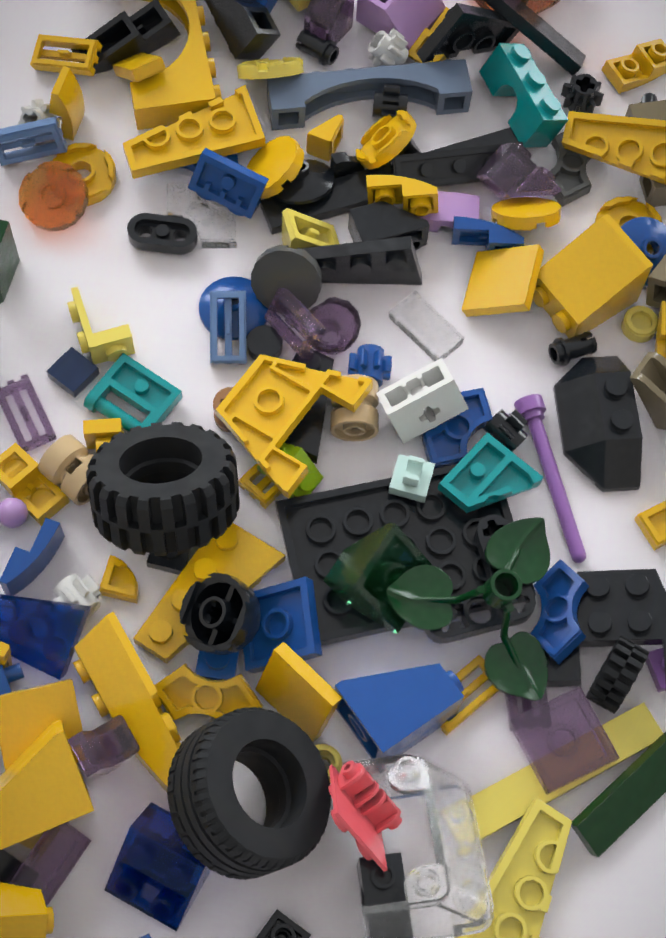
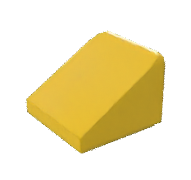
(325, 138)

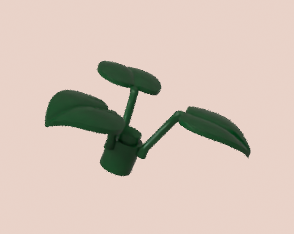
(522, 558)

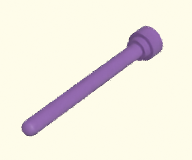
(533, 410)

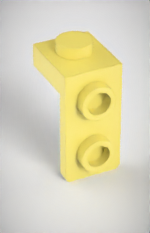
(103, 345)

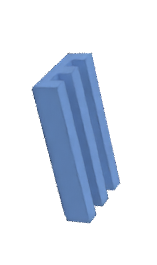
(28, 135)
(228, 358)

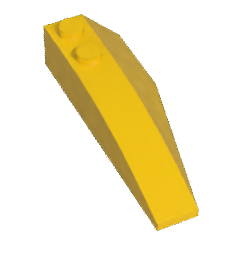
(128, 691)

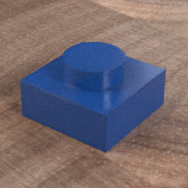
(217, 666)

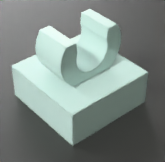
(411, 478)

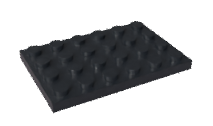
(327, 522)

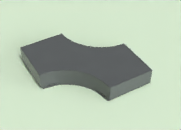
(569, 173)

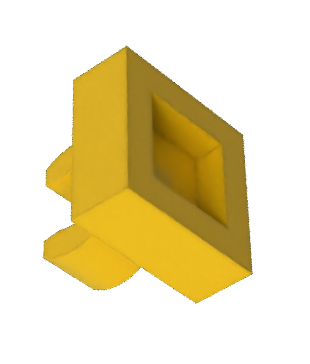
(100, 431)

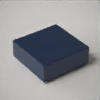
(73, 372)

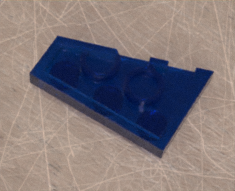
(42, 631)

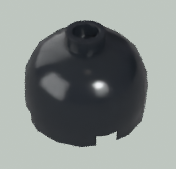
(220, 614)

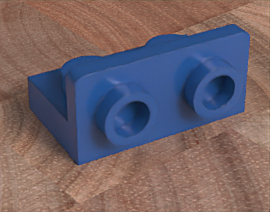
(227, 183)

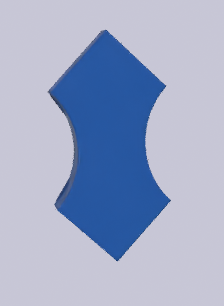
(449, 440)
(558, 622)

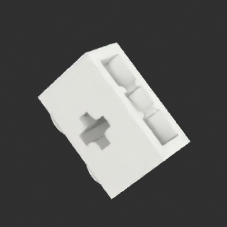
(422, 400)

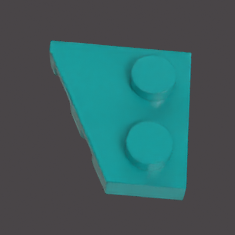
(488, 476)

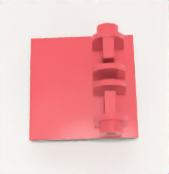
(362, 809)

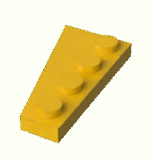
(619, 141)

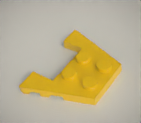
(271, 404)

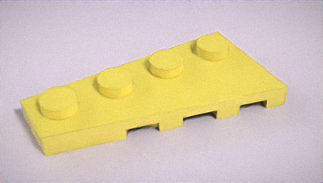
(526, 873)

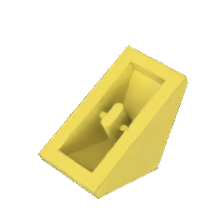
(306, 231)

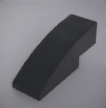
(127, 36)

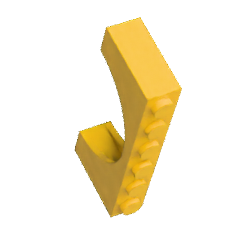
(183, 84)

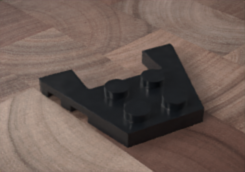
(615, 606)

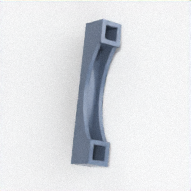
(437, 85)

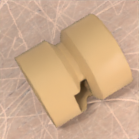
(362, 423)
(66, 465)

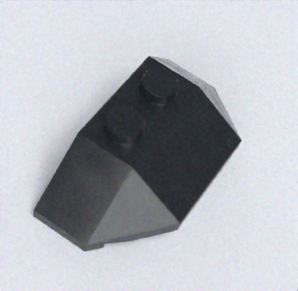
(601, 422)

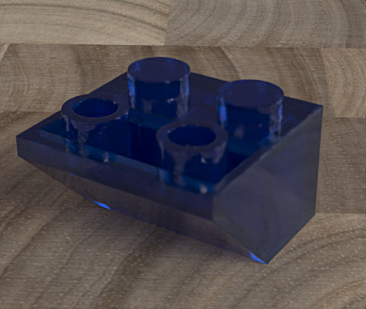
(157, 869)

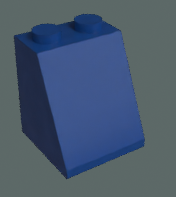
(398, 707)

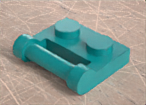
(138, 388)

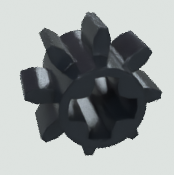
(582, 93)
(389, 101)
(507, 428)

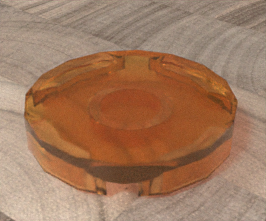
(53, 196)

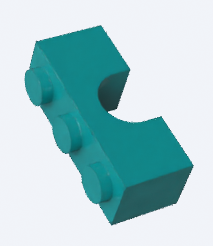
(538, 112)

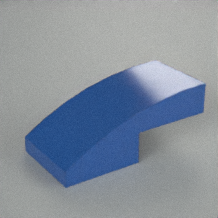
(483, 233)
(26, 565)

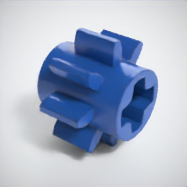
(370, 362)

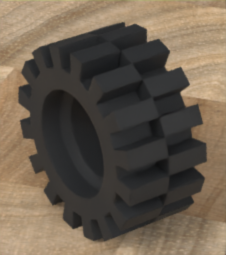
(617, 674)

